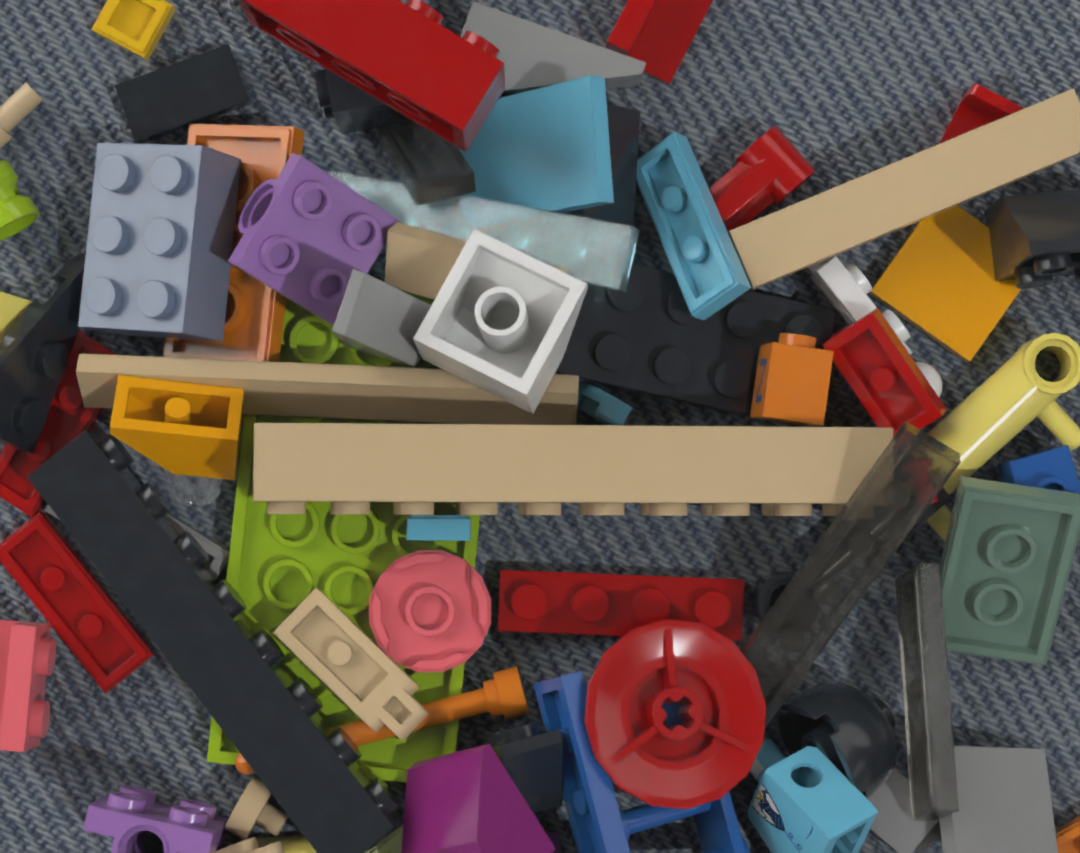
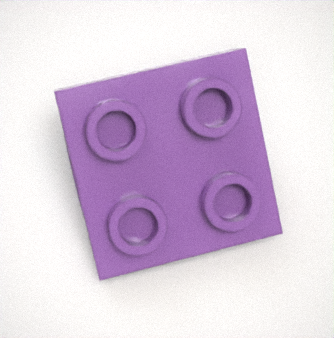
(309, 236)
(133, 810)

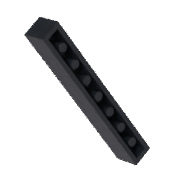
(214, 646)

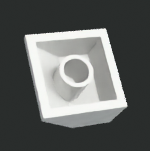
(501, 321)

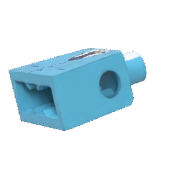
(807, 803)

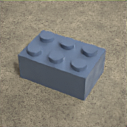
(160, 241)

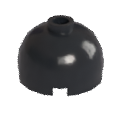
(847, 729)

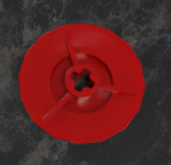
(719, 713)

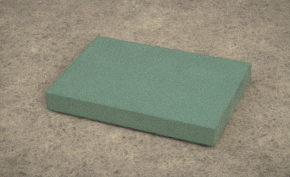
(1007, 568)

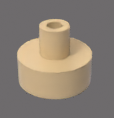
(255, 810)

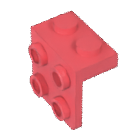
(25, 661)

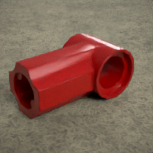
(762, 177)

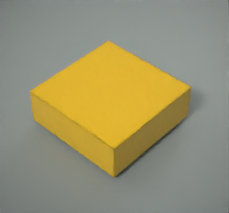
(134, 24)

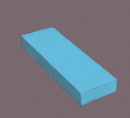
(690, 227)

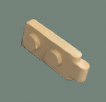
(352, 665)

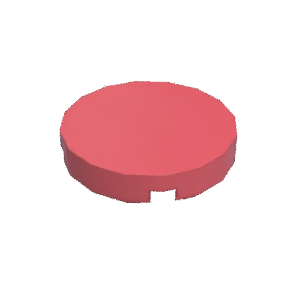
(430, 611)

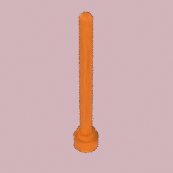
(499, 697)

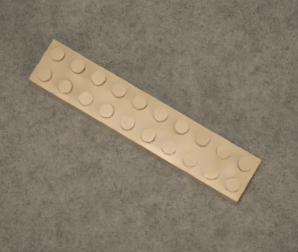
(562, 464)

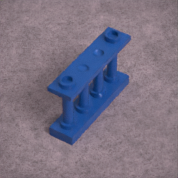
(589, 793)

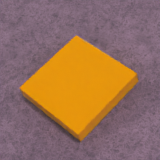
(947, 282)

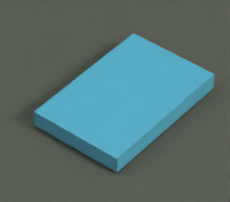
(546, 148)

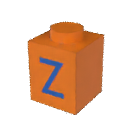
(792, 381)

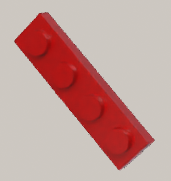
(615, 602)

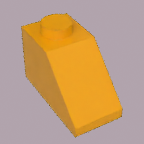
(180, 424)

